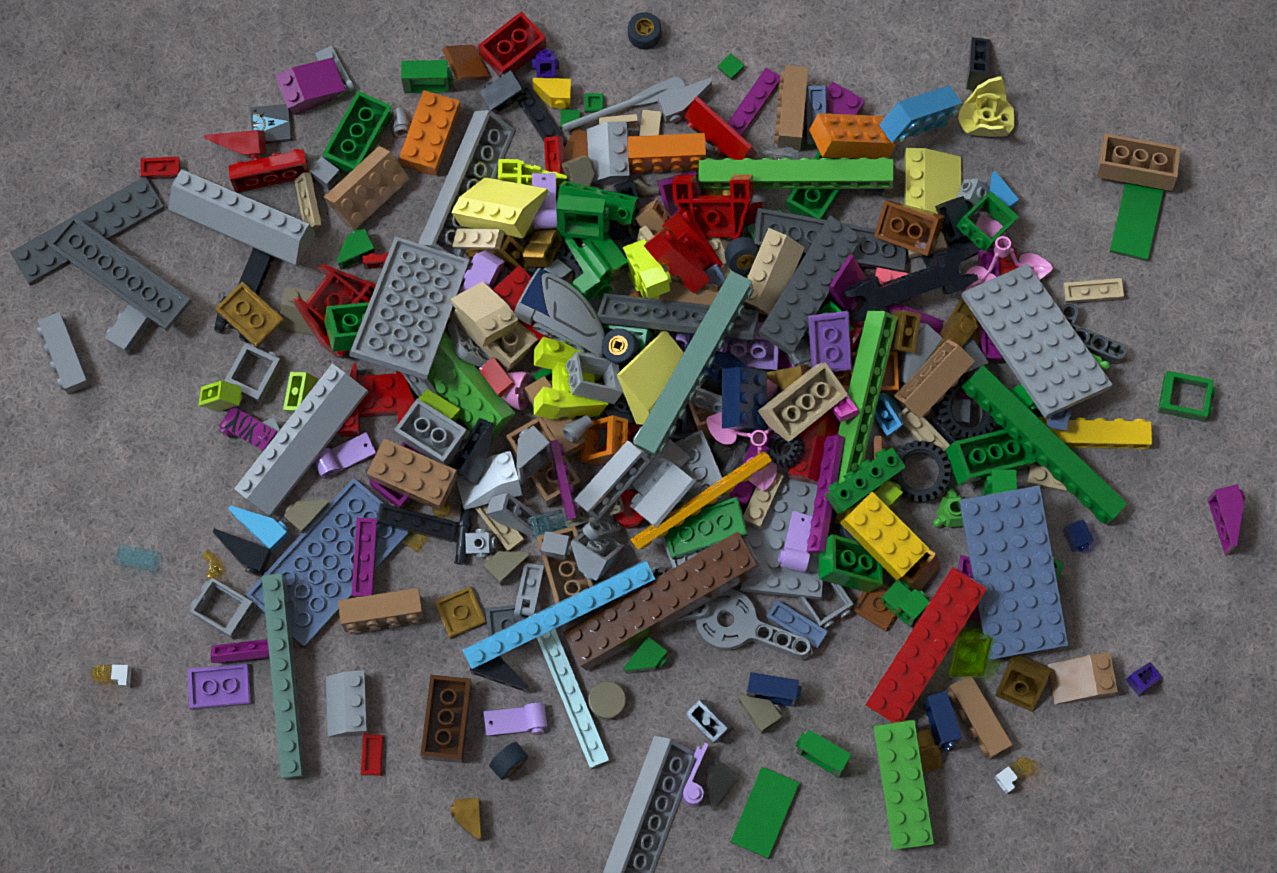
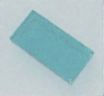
(136, 557)

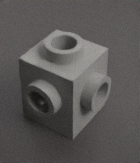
(973, 191)
(480, 543)

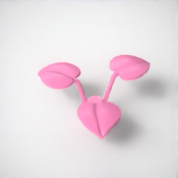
(1002, 249)
(760, 479)

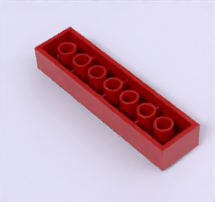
(926, 646)

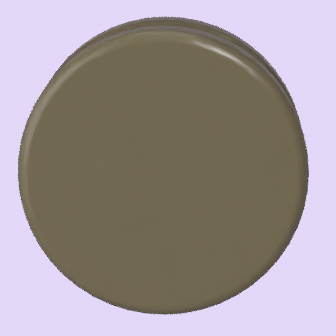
(607, 700)

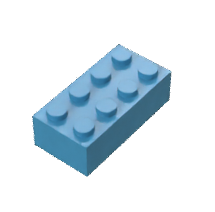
(920, 114)

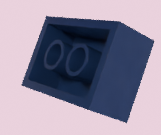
(742, 396)

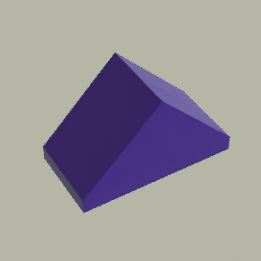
(1143, 678)

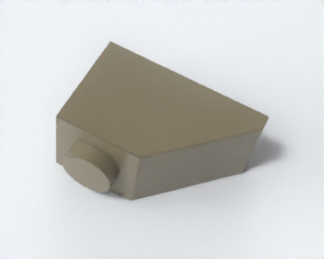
(579, 170)
(304, 513)
(504, 564)
(761, 712)

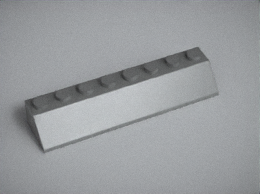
(476, 158)
(240, 217)
(301, 440)
(651, 808)

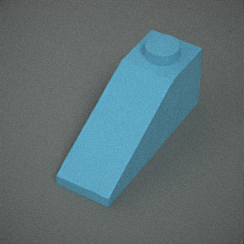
(262, 527)

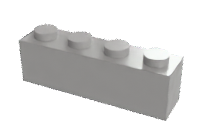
(127, 329)
(63, 352)
(612, 480)

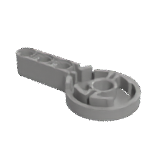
(745, 626)

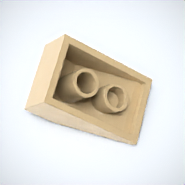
(484, 313)

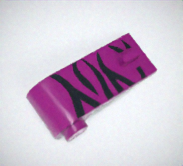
(247, 428)

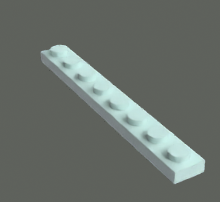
(572, 699)

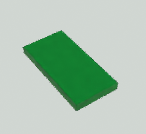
(1136, 221)
(706, 528)
(764, 812)

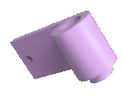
(546, 215)
(345, 455)
(795, 548)
(516, 720)
(693, 792)

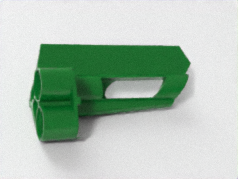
(597, 260)

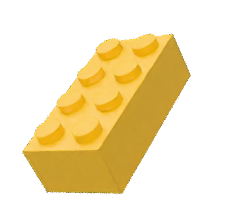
(884, 535)

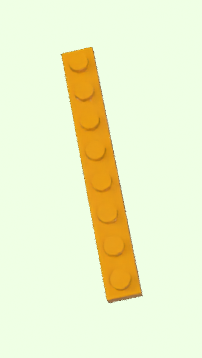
(707, 496)

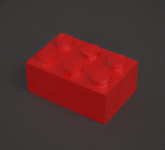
(512, 45)

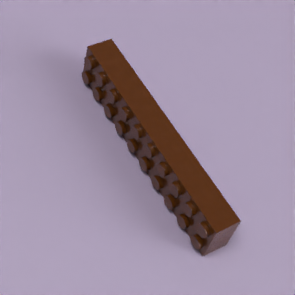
(662, 601)

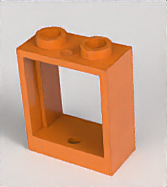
(616, 428)

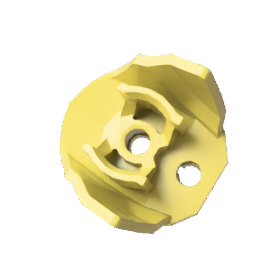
(990, 102)

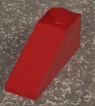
(243, 142)

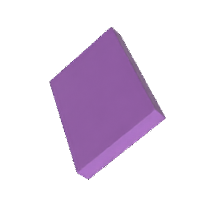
(830, 340)
(219, 686)

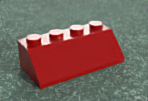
(718, 132)
(268, 170)
(814, 438)

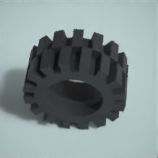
(789, 458)

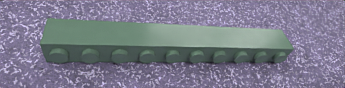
(693, 364)
(283, 676)

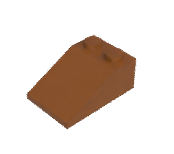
(909, 227)

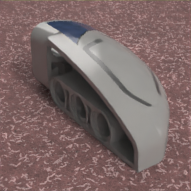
(561, 313)

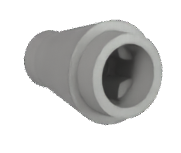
(400, 123)
(576, 429)

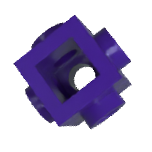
(545, 64)

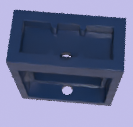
(773, 688)
(942, 721)

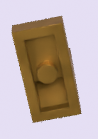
(929, 752)

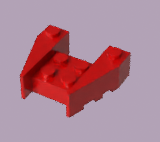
(716, 213)
(684, 250)
(335, 289)
(386, 397)

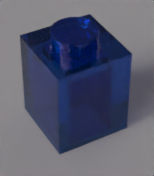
(1078, 536)

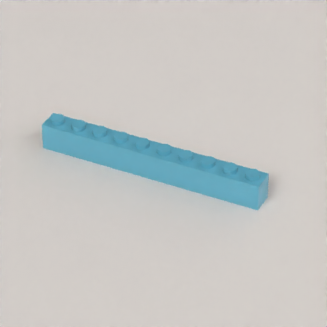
(558, 614)

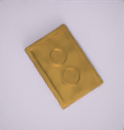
(249, 314)

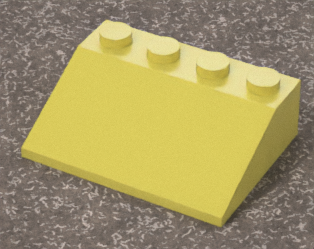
(930, 178)
(499, 206)
(648, 375)

